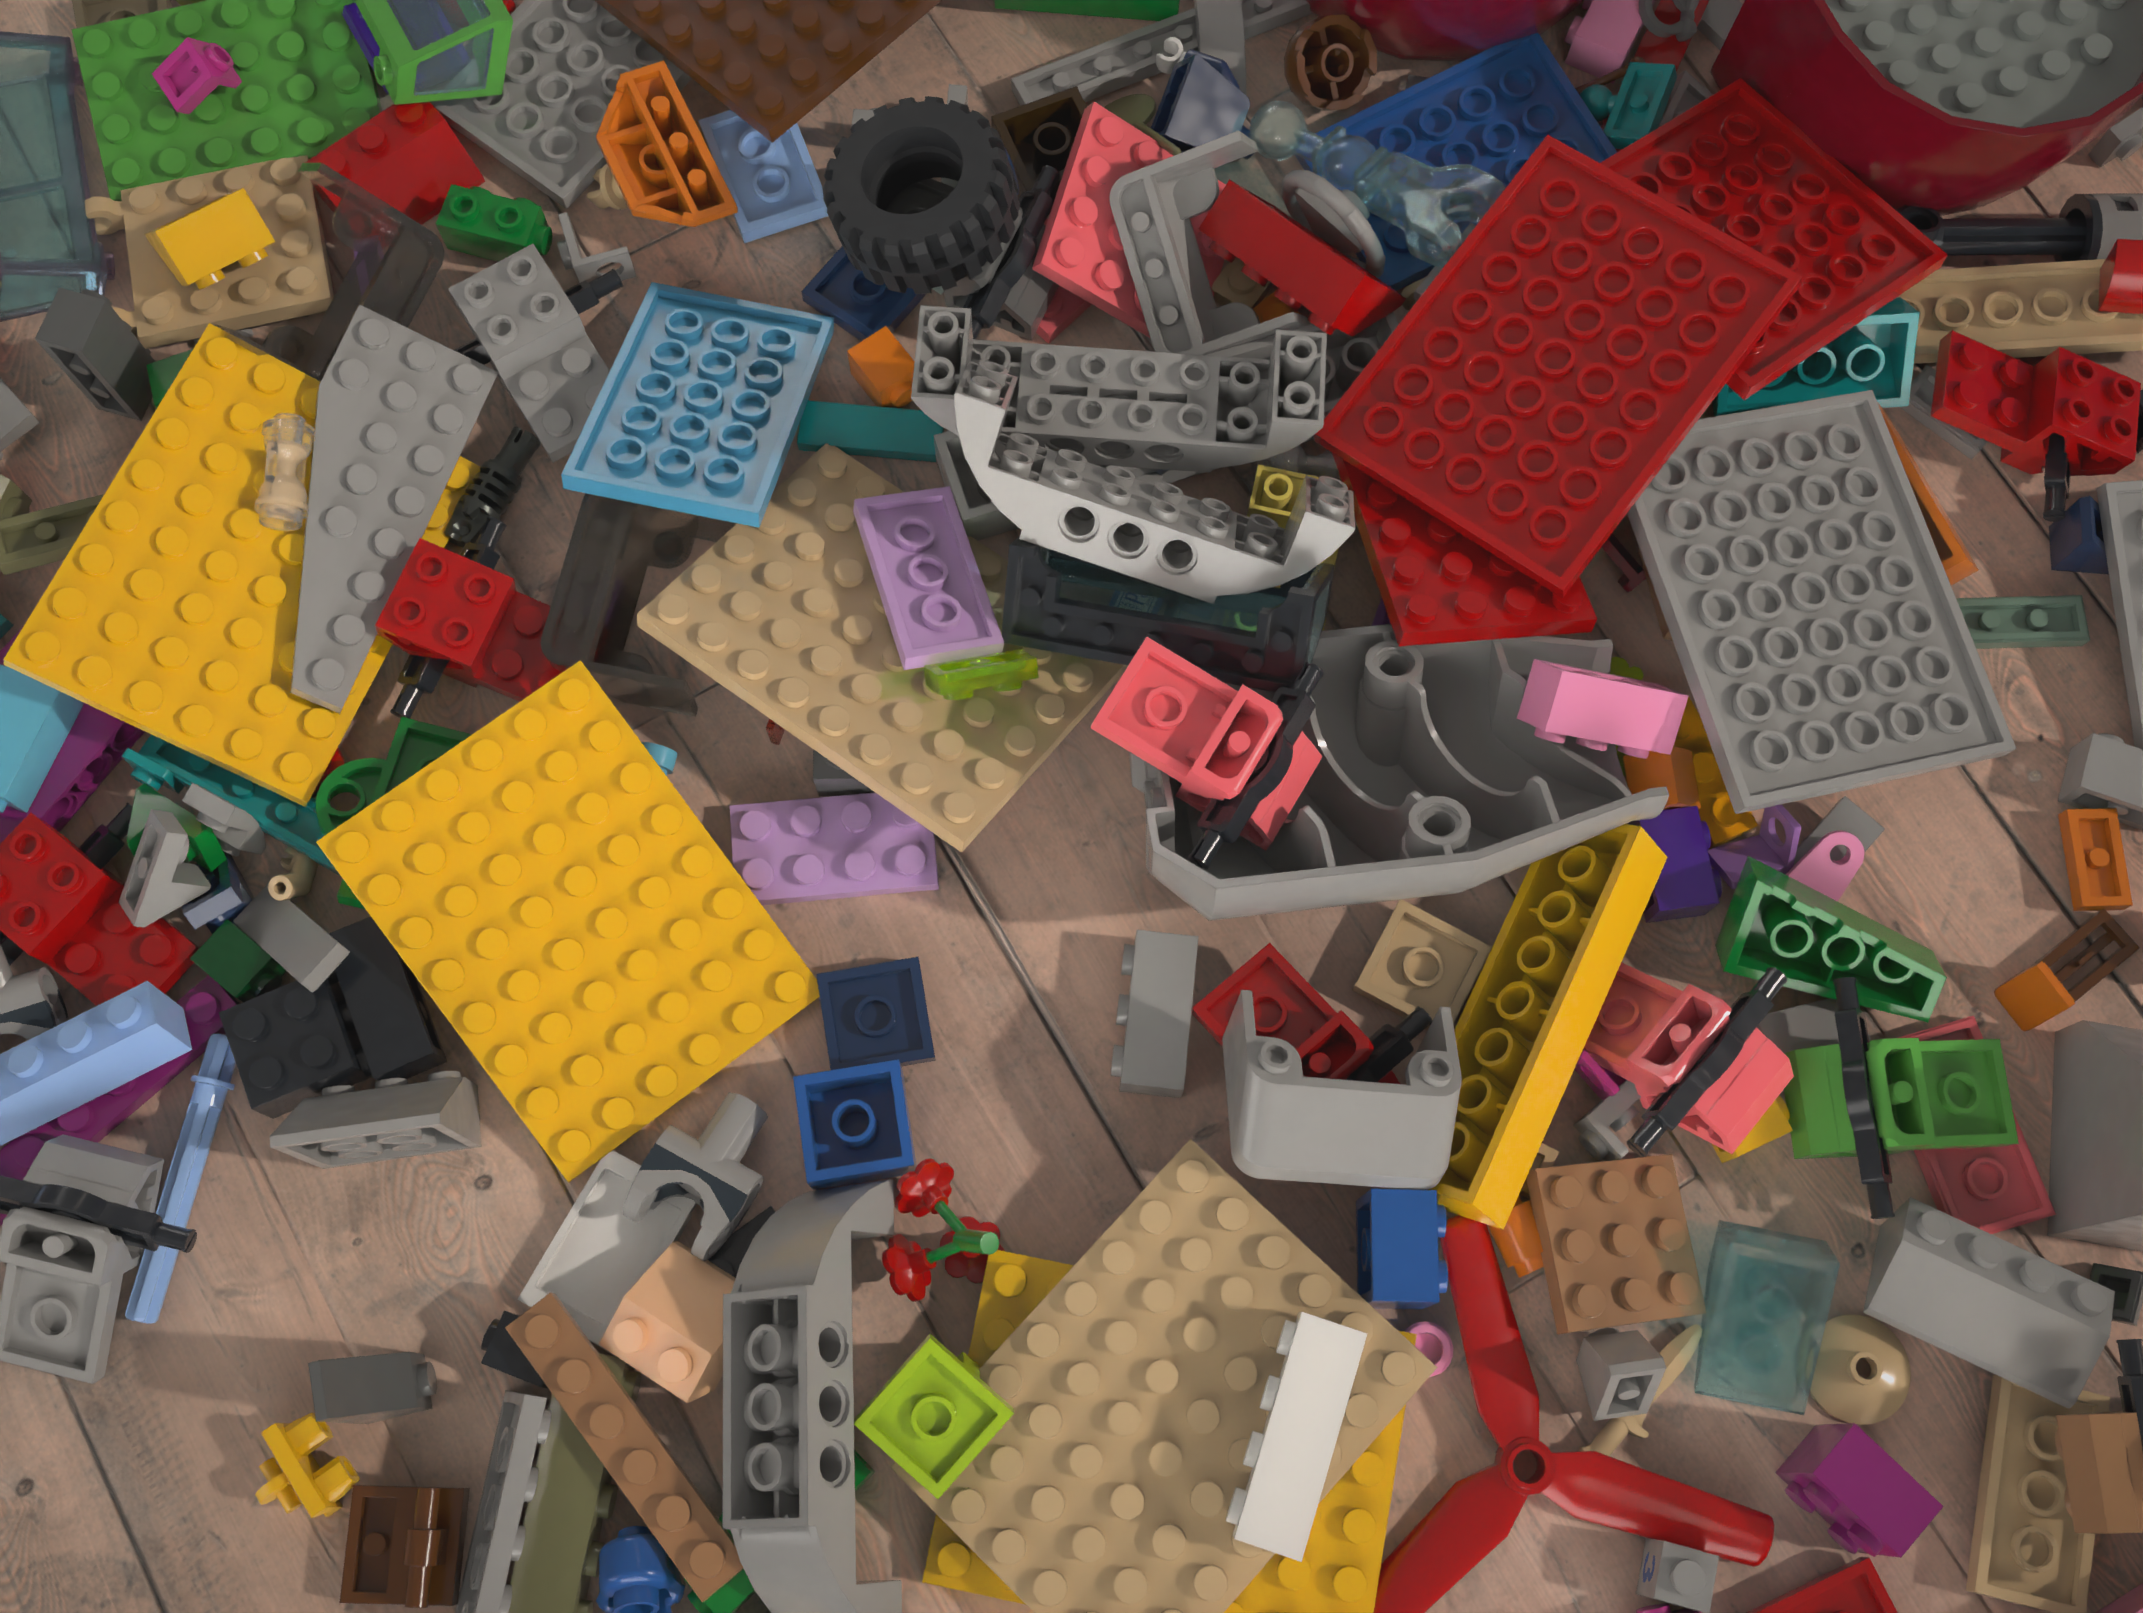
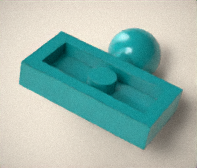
(1638, 103)

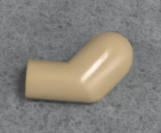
(297, 881)

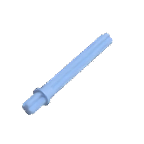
(184, 1176)

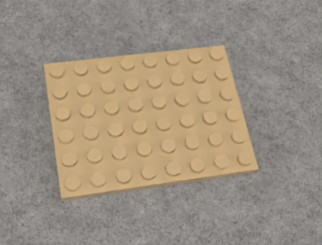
(804, 639)
(1143, 1400)

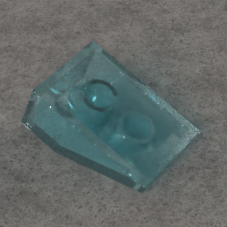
(1764, 1316)

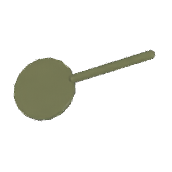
(1138, 111)

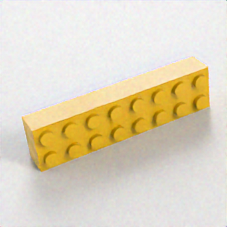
(1538, 1010)

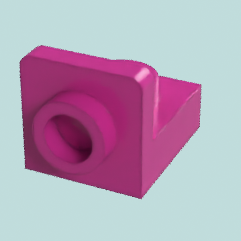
(194, 73)

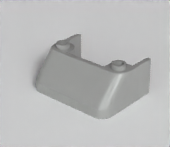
(1163, 255)
(1338, 1127)

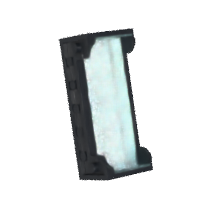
(1106, 615)

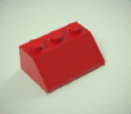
(403, 159)

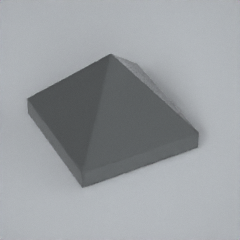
(2127, 1288)

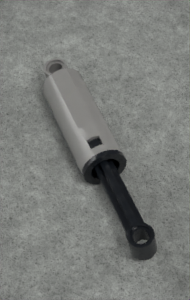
(2083, 230)

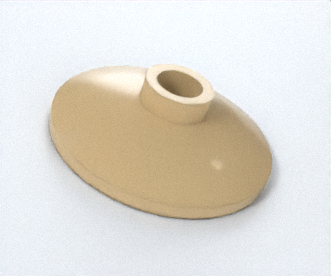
(1836, 1382)

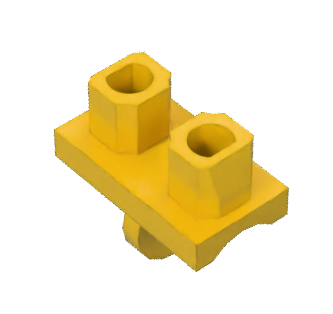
(315, 1486)

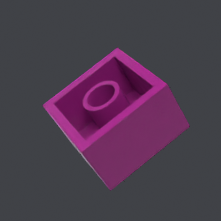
(1857, 1491)

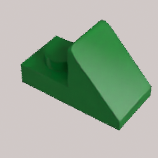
(203, 844)

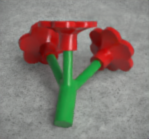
(964, 1247)

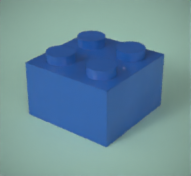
(854, 1124)
(1400, 1248)

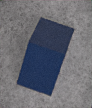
(2079, 540)

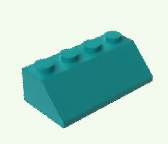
(1867, 357)

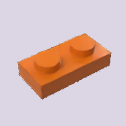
(2095, 859)

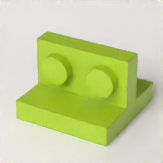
(934, 1415)

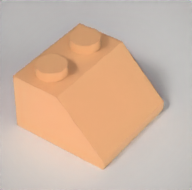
(674, 1323)

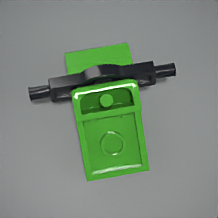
(1894, 1097)

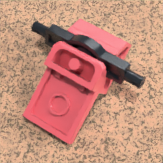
(1228, 747)
(1691, 1056)

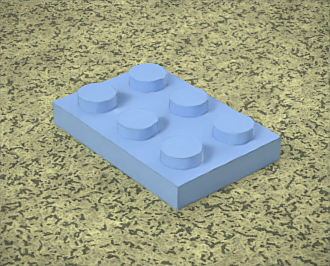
(768, 180)

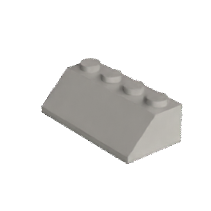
(1988, 1301)

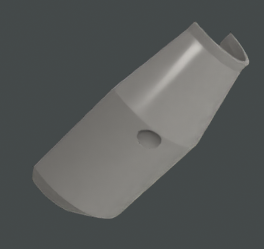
(1416, 785)

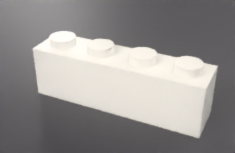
(1298, 1436)

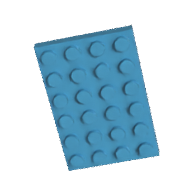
(700, 405)

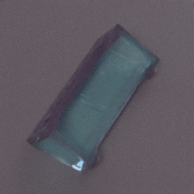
(43, 179)

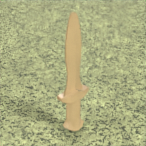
(1676, 1356)

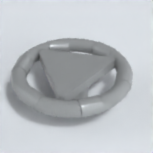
(1333, 216)

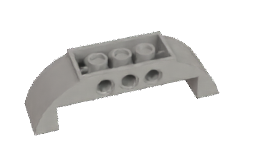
(1134, 403)
(1133, 523)
(794, 1404)

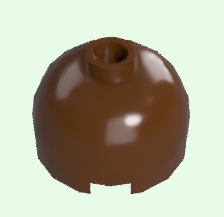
(1330, 62)

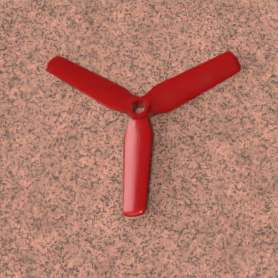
(1585, 1484)

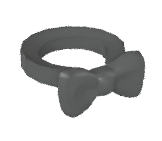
(1683, 29)

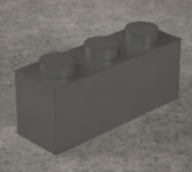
(98, 352)

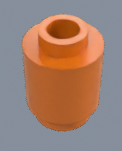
(1520, 1240)

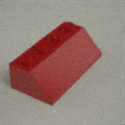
(1296, 262)

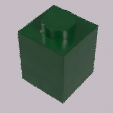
(238, 963)

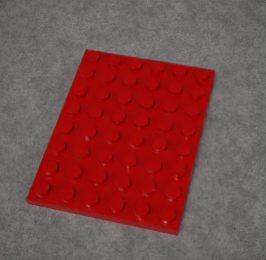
(1557, 363)

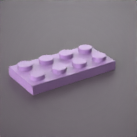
(927, 577)
(830, 849)

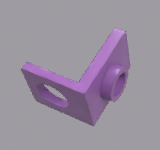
(1765, 847)

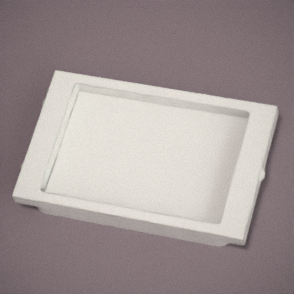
(601, 1251)

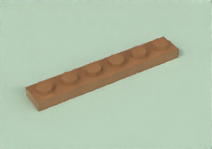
(627, 1445)

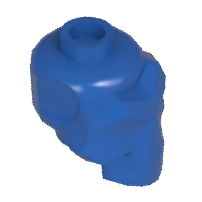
(637, 1574)

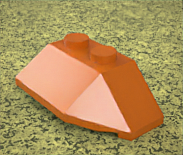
(660, 152)

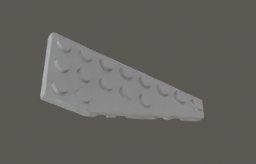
(381, 456)

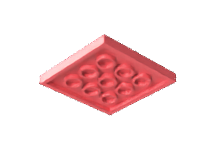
(1081, 236)

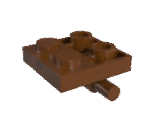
(405, 1545)

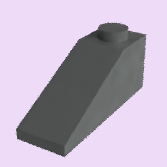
(371, 1387)

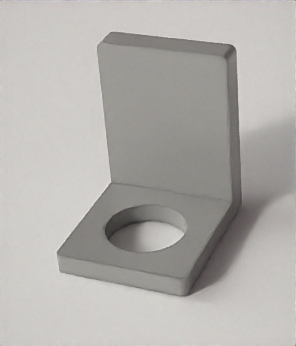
(587, 267)

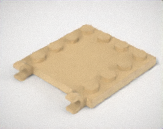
(280, 287)

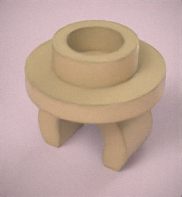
(609, 192)

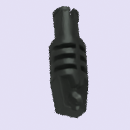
(492, 488)

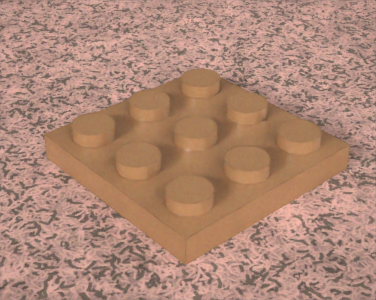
(1615, 1243)

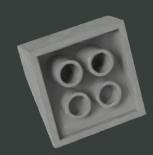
(383, 1122)

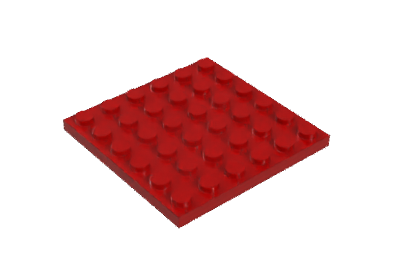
(1781, 194)

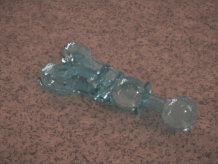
(1391, 185)

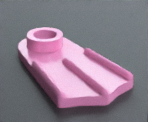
(1826, 875)

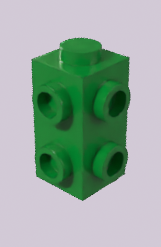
(491, 225)

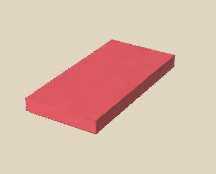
(1983, 1184)

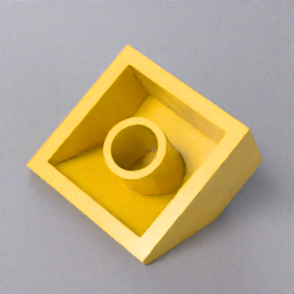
(211, 239)

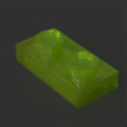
(1000, 670)

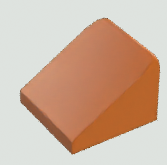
(2033, 996)

